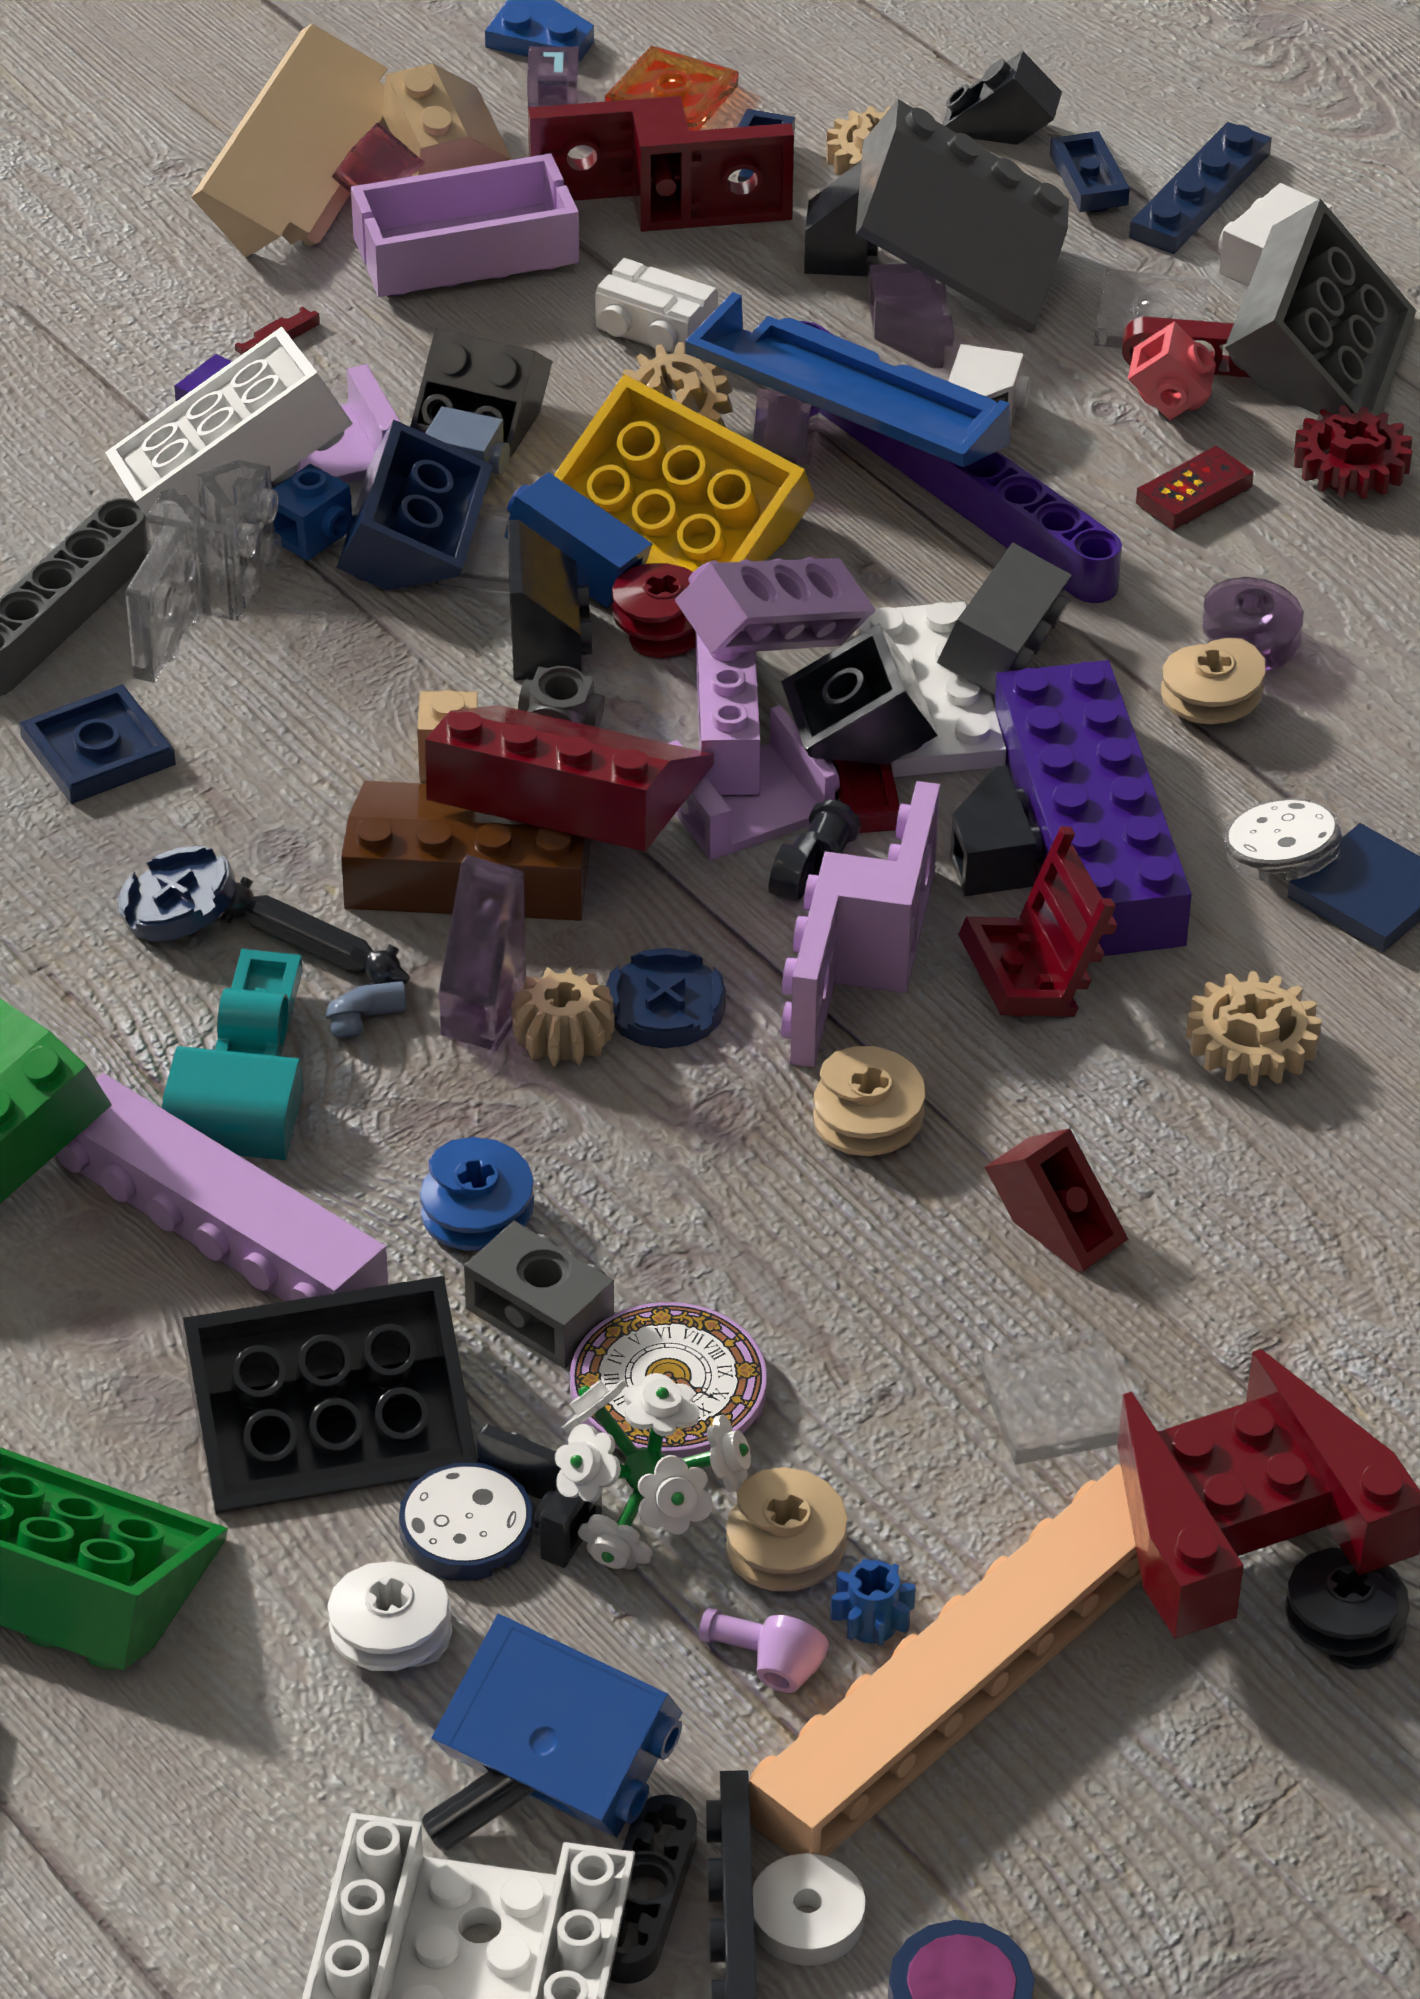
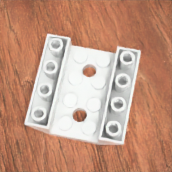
(401, 1917)

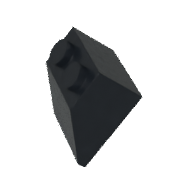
(545, 605)
(860, 702)

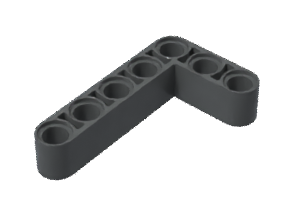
(69, 586)

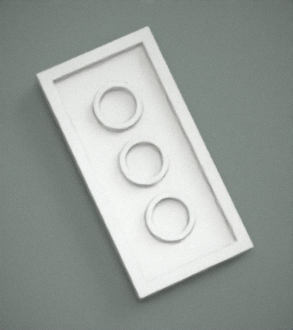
(959, 709)

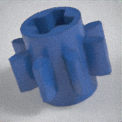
(872, 1601)

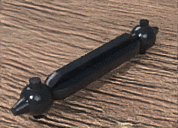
(314, 936)

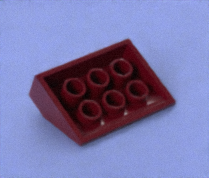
(560, 774)

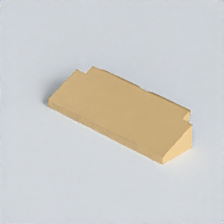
(290, 142)

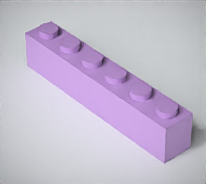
(221, 1201)

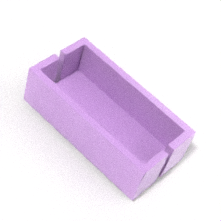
(465, 225)

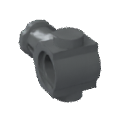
(562, 694)

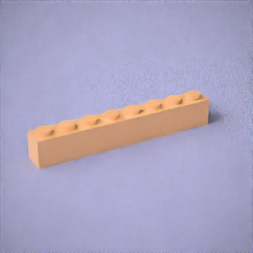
(948, 1675)

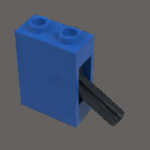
(550, 1730)

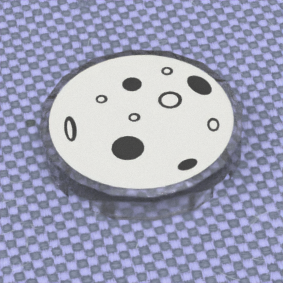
(1283, 837)

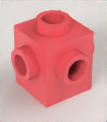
(1172, 371)

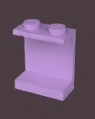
(370, 418)
(788, 791)

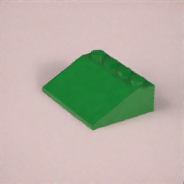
(43, 1097)
(93, 1562)

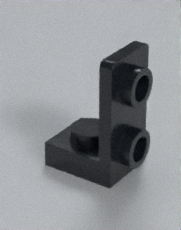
(537, 1471)

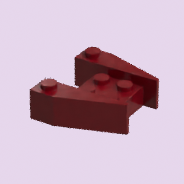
(1251, 1482)

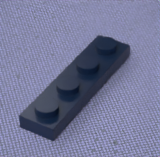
(1200, 187)

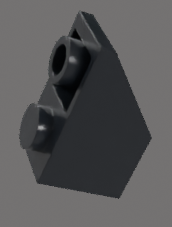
(1005, 104)
(831, 230)
(993, 839)

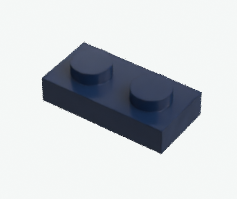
(1089, 171)

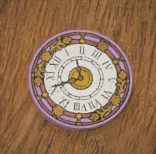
(691, 1349)

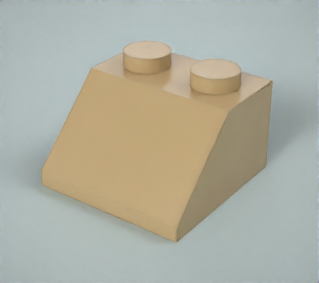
(441, 119)

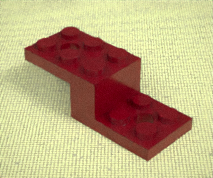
(669, 171)

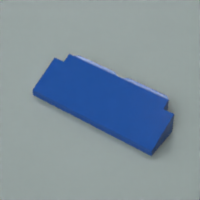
(854, 384)

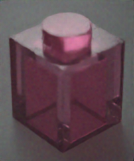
(377, 159)

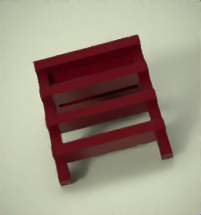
(1043, 955)

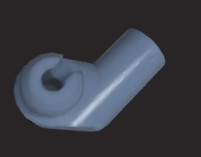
(364, 1001)

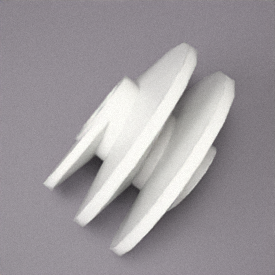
(390, 1617)

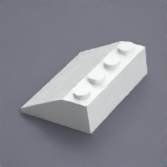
(255, 410)

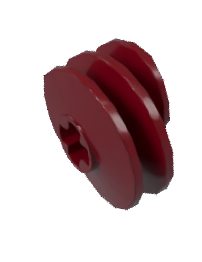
(648, 610)

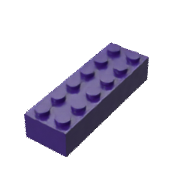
(1086, 771)

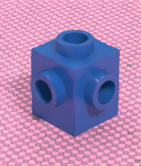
(312, 511)

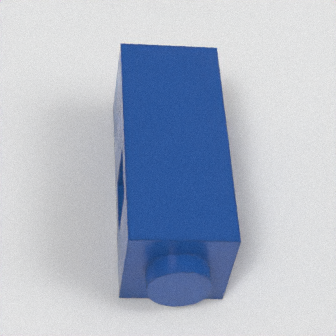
(582, 531)

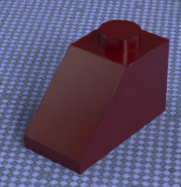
(1057, 1198)

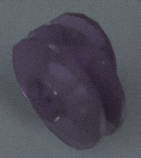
(1256, 613)

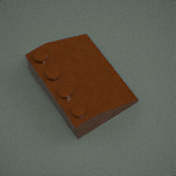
(410, 853)

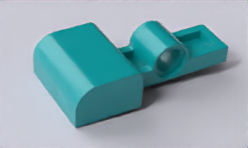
(244, 1088)

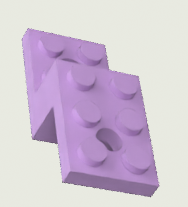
(860, 924)

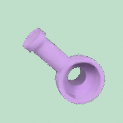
(785, 1646)

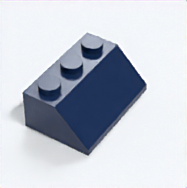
(414, 511)

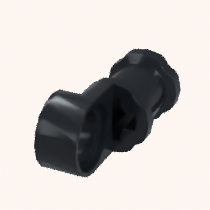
(830, 830)

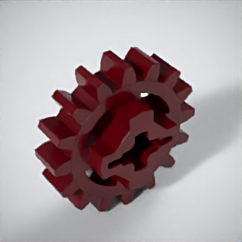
(1353, 452)

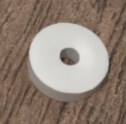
(812, 1936)

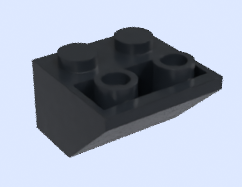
(482, 380)

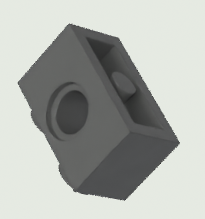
(537, 1292)

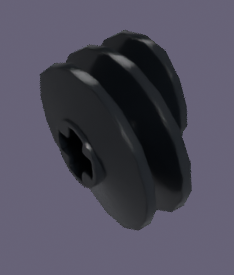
(1347, 1614)

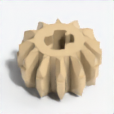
(563, 1016)

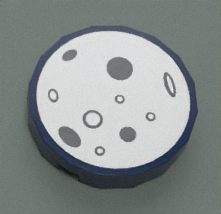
(465, 1521)

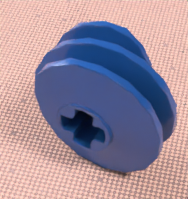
(475, 1192)

